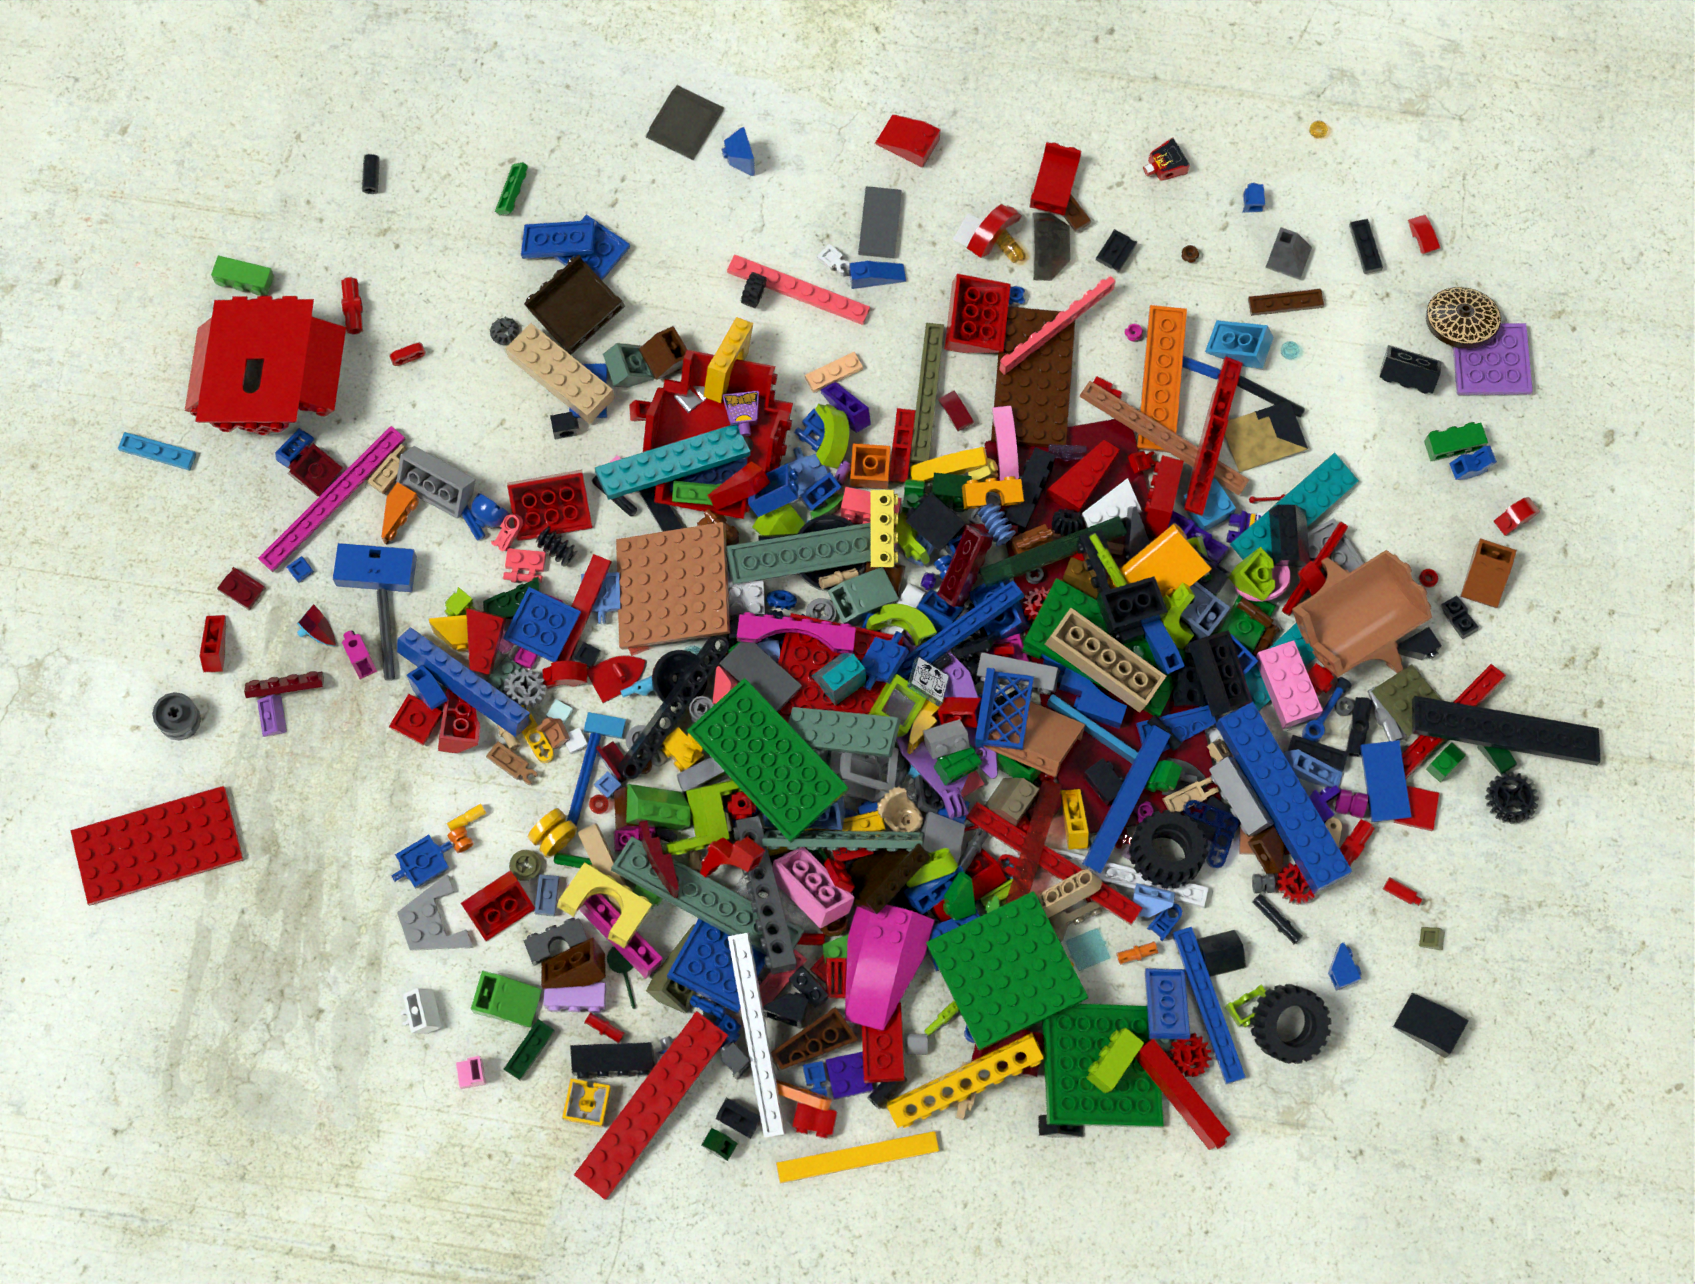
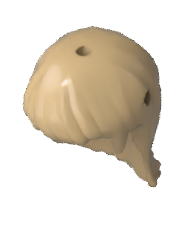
(899, 810)

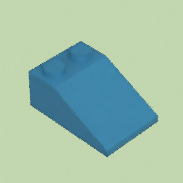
(1240, 342)

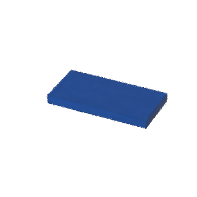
(558, 239)
(1385, 781)
(1167, 1004)

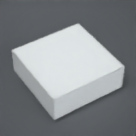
(576, 741)

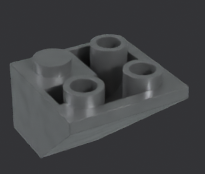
(1289, 254)

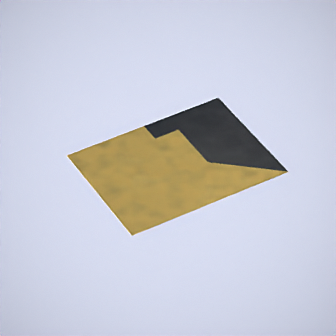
(1264, 436)

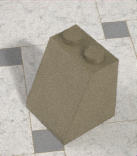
(1012, 799)

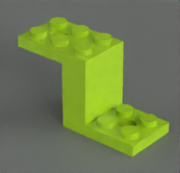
(706, 816)

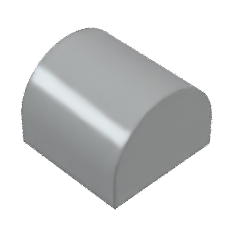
(917, 1044)

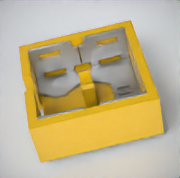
(584, 1114)

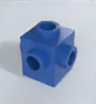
(729, 1026)

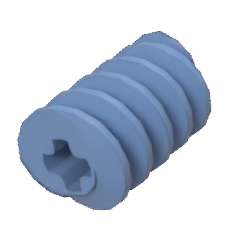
(995, 524)

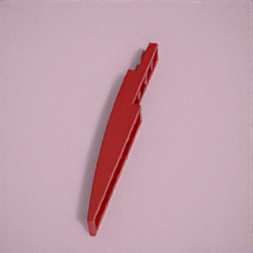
(1212, 436)

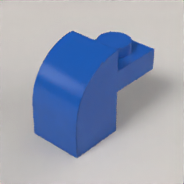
(1473, 464)

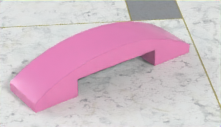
(1006, 442)

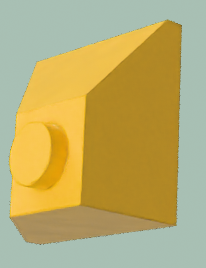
(451, 631)

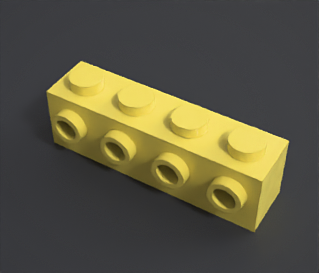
(883, 528)

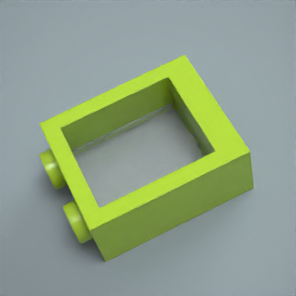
(899, 702)

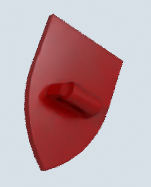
(615, 675)

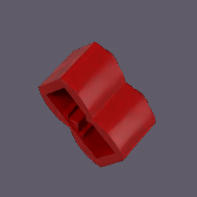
(814, 1120)

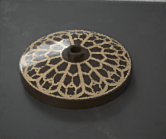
(1463, 317)

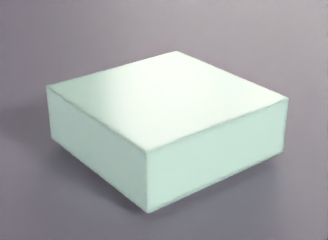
(559, 711)

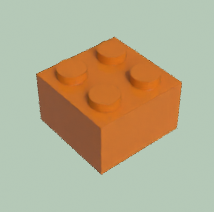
(870, 466)

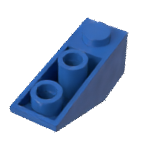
(1162, 647)

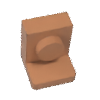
(554, 731)

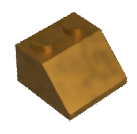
(1079, 578)

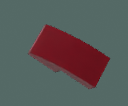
(956, 410)

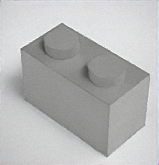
(946, 739)

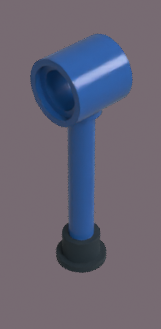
(1341, 687)

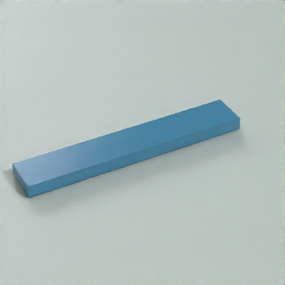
(1093, 729)

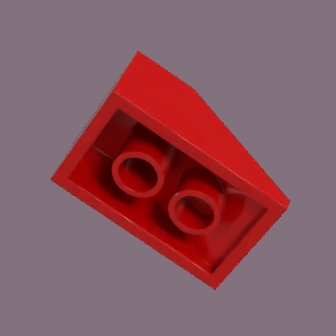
(909, 139)

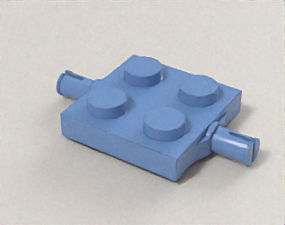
(808, 469)
(608, 597)

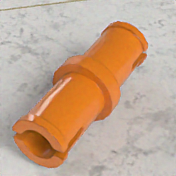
(1137, 953)

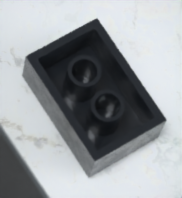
(1131, 605)

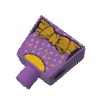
(742, 410)

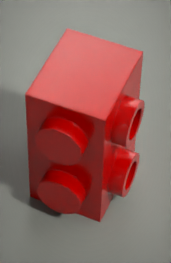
(962, 708)

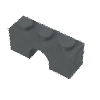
(539, 944)

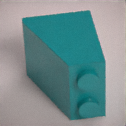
(841, 677)

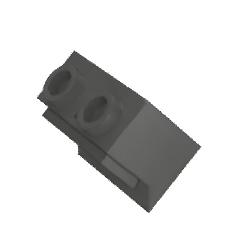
(735, 1060)

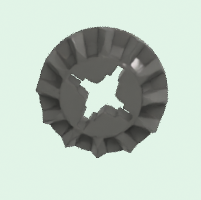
(502, 338)

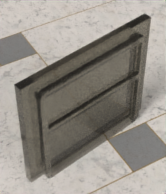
(684, 122)

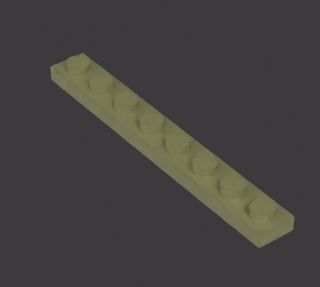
(927, 393)

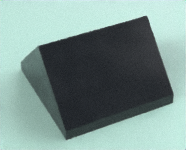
(1222, 952)

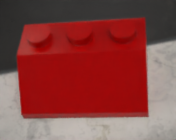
(498, 905)

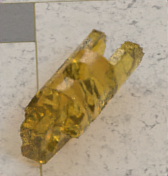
(1010, 247)

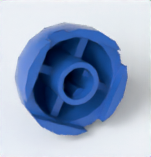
(487, 512)

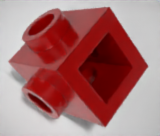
(741, 812)

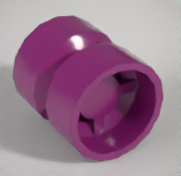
(1355, 804)

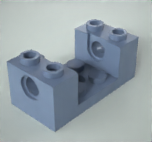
(1204, 612)

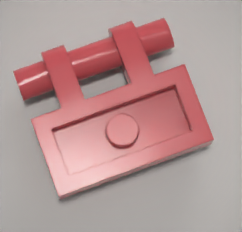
(524, 560)

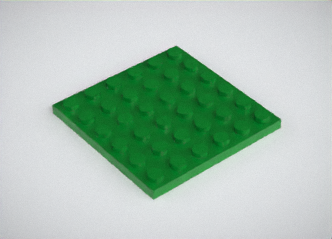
(1006, 970)
(1072, 1045)

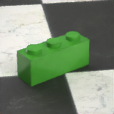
(242, 275)

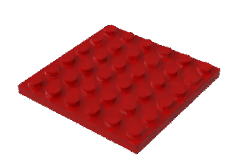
(805, 655)

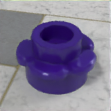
(928, 580)

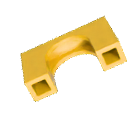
(733, 347)

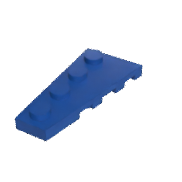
(1182, 724)

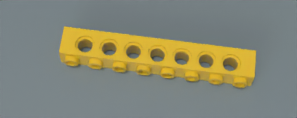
(934, 1088)

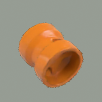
(460, 839)

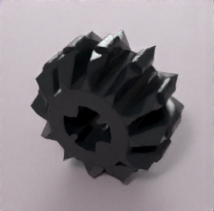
(1067, 522)

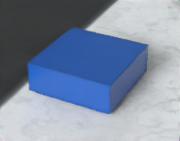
(300, 569)

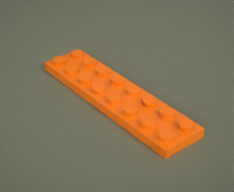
(1162, 369)

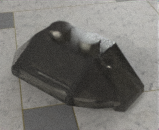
(1050, 245)

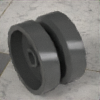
(187, 714)

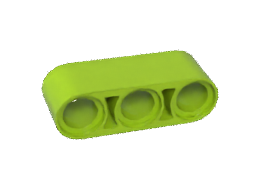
(937, 866)

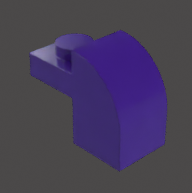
(1319, 801)

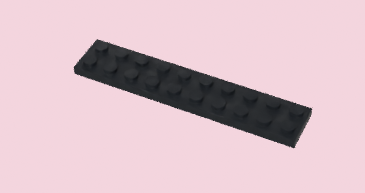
(1505, 730)

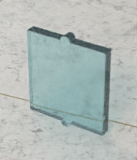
(1087, 949)

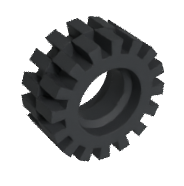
(753, 290)

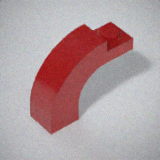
(992, 228)

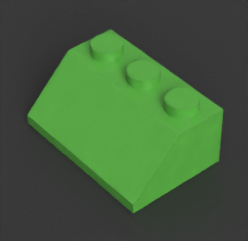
(657, 807)

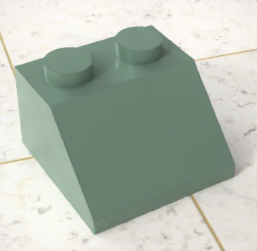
(627, 365)

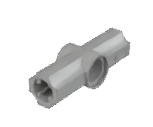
(1390, 726)

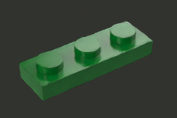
(511, 188)

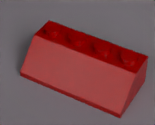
(985, 876)

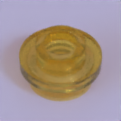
(1318, 125)

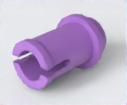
(842, 472)

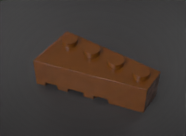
(816, 1039)

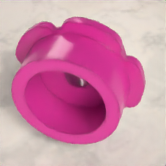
(1134, 328)

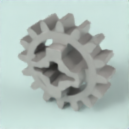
(525, 688)

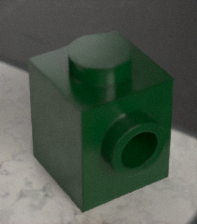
(719, 1144)

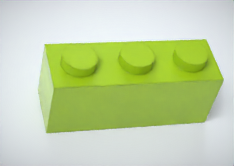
(1114, 1060)

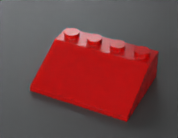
(977, 315)
(550, 501)

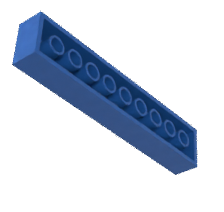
(1283, 798)

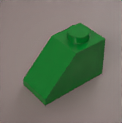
(1445, 762)
(960, 898)

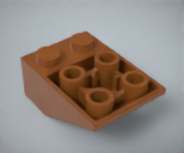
(1488, 573)

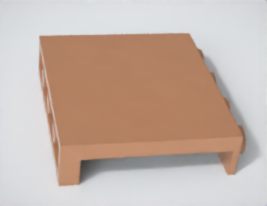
(1046, 739)

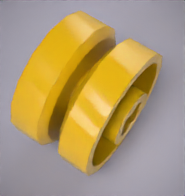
(552, 832)

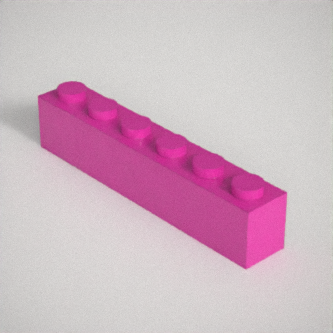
(637, 951)

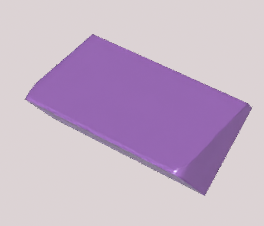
(271, 715)

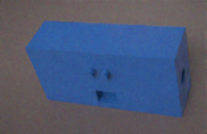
(374, 567)

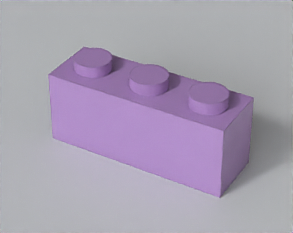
(576, 998)

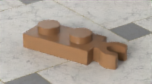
(510, 762)

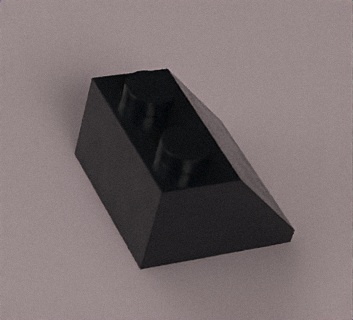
(788, 1009)

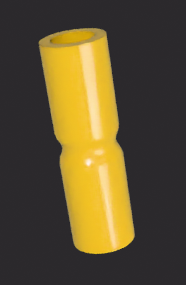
(469, 816)

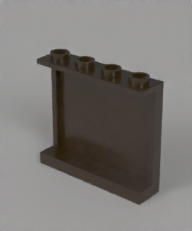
(574, 304)
(883, 875)

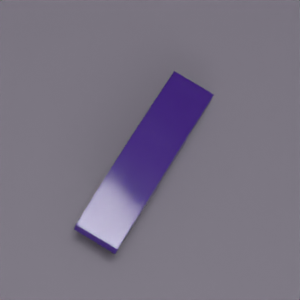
(1214, 549)

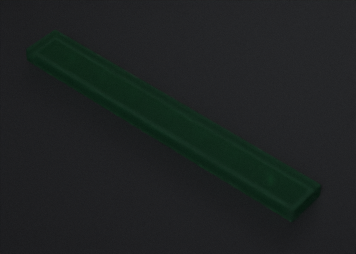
(1046, 553)

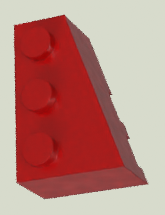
(483, 639)

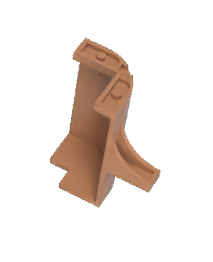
(1362, 613)

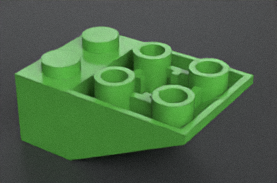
(505, 999)

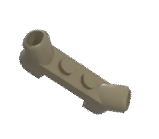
(1061, 920)

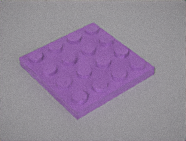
(1497, 367)

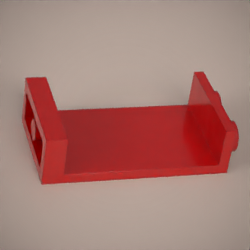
(1055, 178)

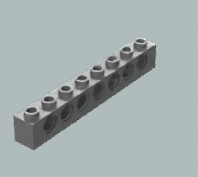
(786, 960)

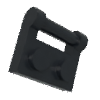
(968, 648)

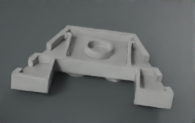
(423, 923)

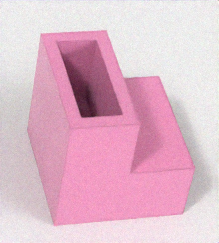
(471, 1072)

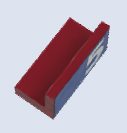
(612, 757)

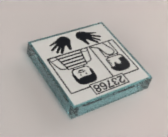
(928, 681)

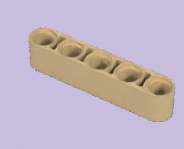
(600, 855)
(1069, 892)

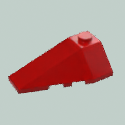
(458, 726)

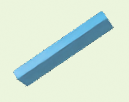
(157, 451)

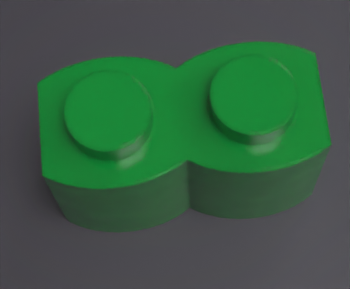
(1163, 777)

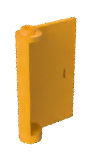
(1169, 560)

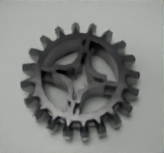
(1505, 793)

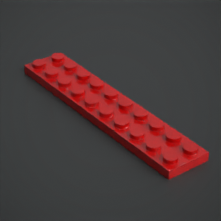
(651, 1105)

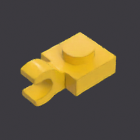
(692, 747)

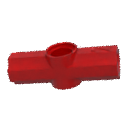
(352, 306)
(1355, 842)

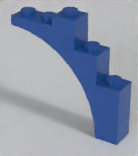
(1092, 701)

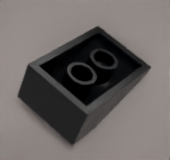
(1430, 1024)

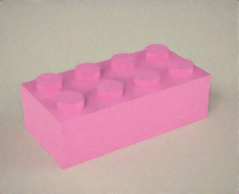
(1288, 684)
(811, 887)

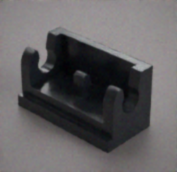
(738, 1118)

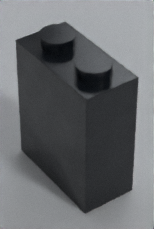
(934, 520)

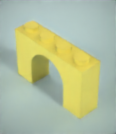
(591, 882)

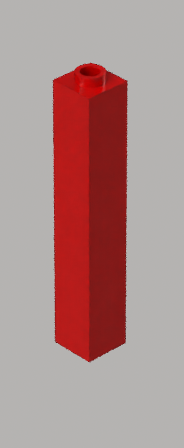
(1182, 1095)

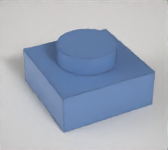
(607, 785)

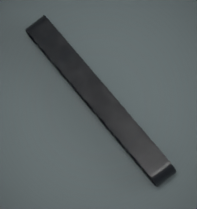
(665, 711)

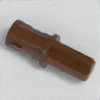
(1255, 612)
(1266, 640)

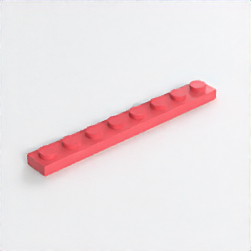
(801, 290)
(1052, 328)

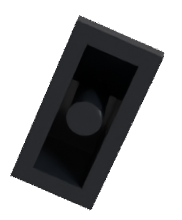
(1420, 645)
(1058, 1131)

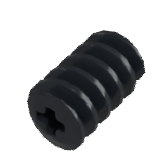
(555, 546)

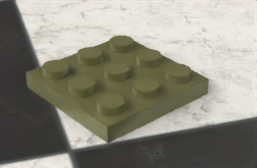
(1398, 692)

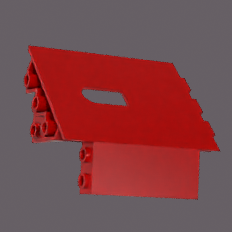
(298, 366)
(670, 422)

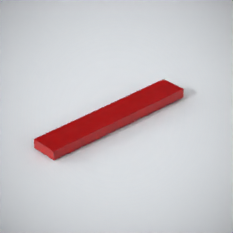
(585, 601)

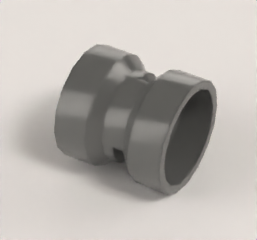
(1263, 883)

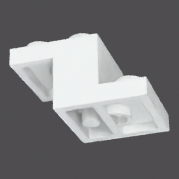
(745, 596)

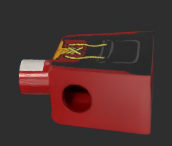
(1167, 161)

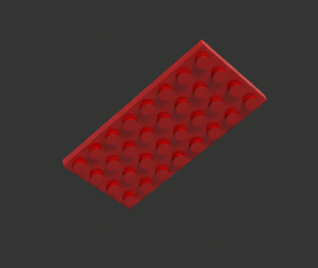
(156, 845)

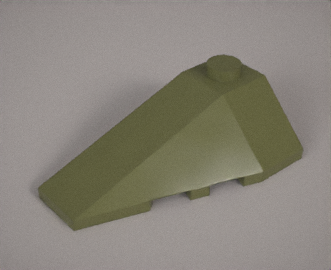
(666, 990)

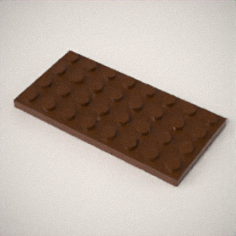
(1040, 383)

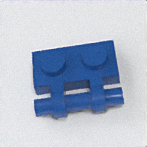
(814, 424)

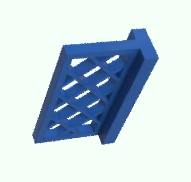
(988, 703)

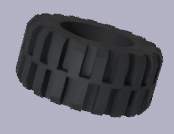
(1178, 829)
(1313, 1032)

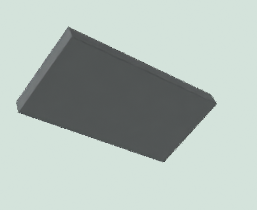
(880, 222)
(762, 673)

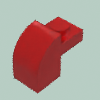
(1516, 514)
(565, 672)

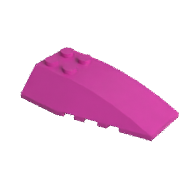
(882, 962)

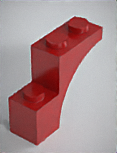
(742, 853)

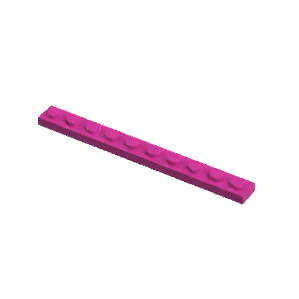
(331, 499)

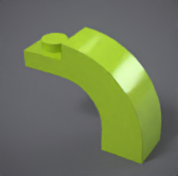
(835, 436)
(907, 541)
(1175, 606)
(906, 617)

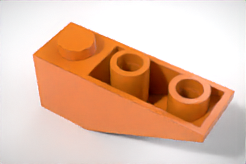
(398, 506)

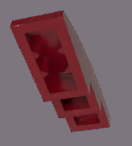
(660, 863)

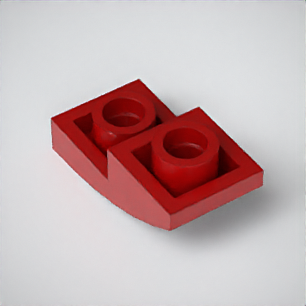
(1425, 234)
(1312, 577)

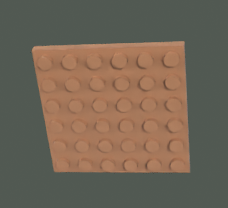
(673, 586)

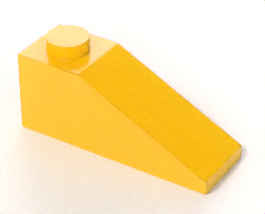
(1074, 819)

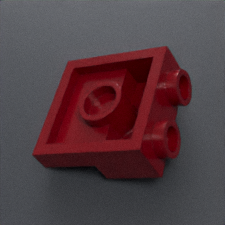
(314, 469)

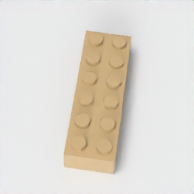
(560, 373)
(1105, 660)

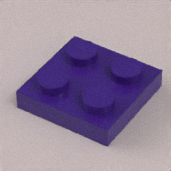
(847, 1075)

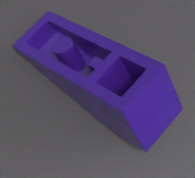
(842, 400)

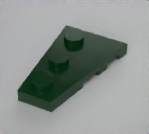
(507, 603)

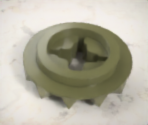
(520, 857)

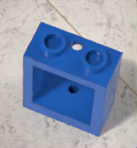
(785, 482)

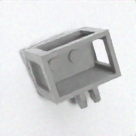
(864, 773)

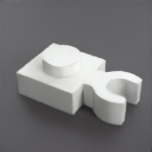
(832, 258)

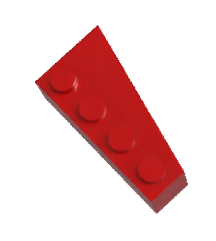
(1083, 478)
(1162, 495)

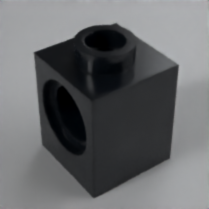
(564, 425)

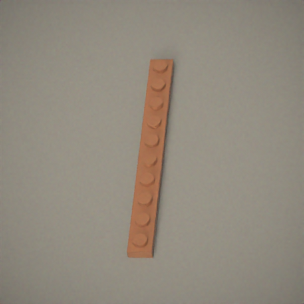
(1158, 434)

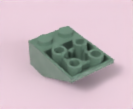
(863, 596)

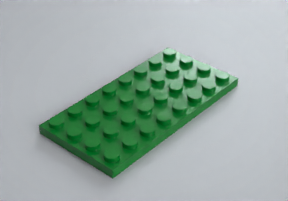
(1054, 608)
(768, 760)

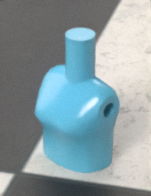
(645, 687)

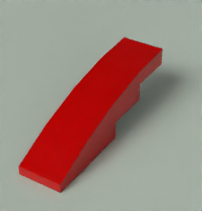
(901, 445)

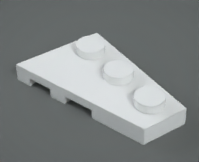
(1112, 505)

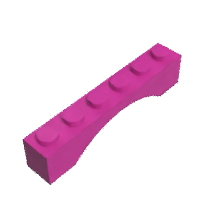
(836, 638)

